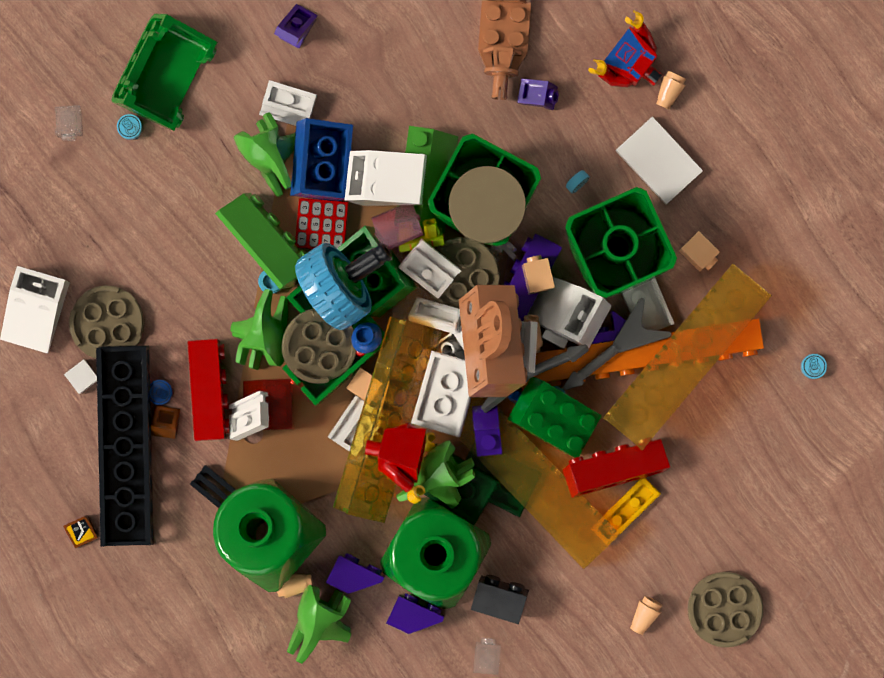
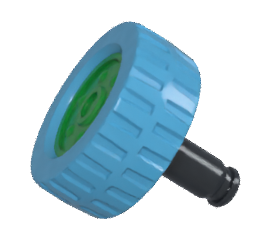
(336, 284)

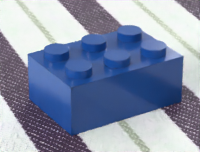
(321, 159)

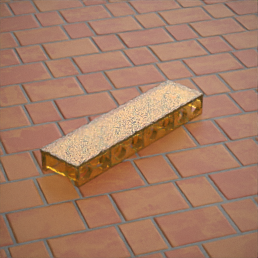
(687, 356)
(388, 403)
(542, 490)

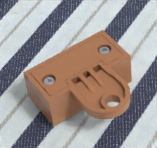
(492, 341)

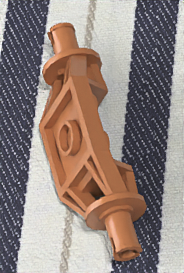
(503, 34)

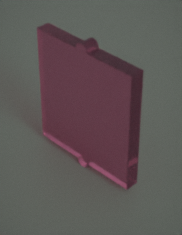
(397, 226)

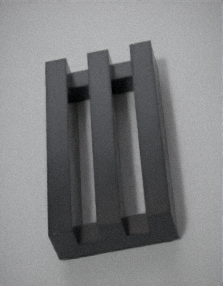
(200, 476)

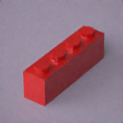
(207, 389)
(615, 468)

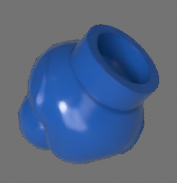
(366, 338)

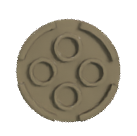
(487, 204)
(476, 265)
(106, 318)
(316, 349)
(725, 609)

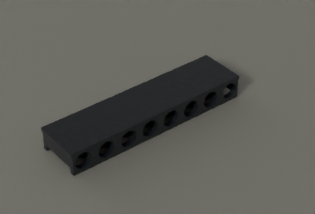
(124, 445)

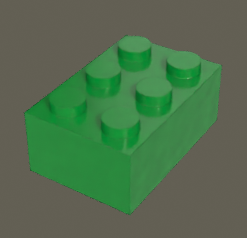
(385, 285)
(554, 417)

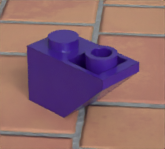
(351, 576)
(411, 616)

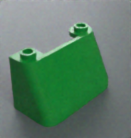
(162, 70)

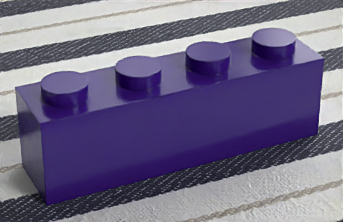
(532, 247)

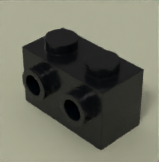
(500, 598)

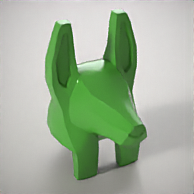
(268, 152)
(262, 333)
(440, 473)
(318, 621)

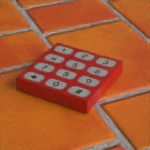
(321, 223)

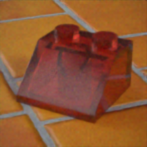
(279, 401)

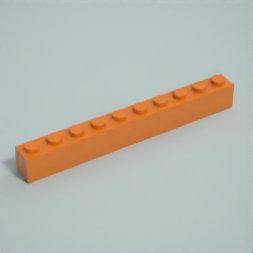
(625, 362)

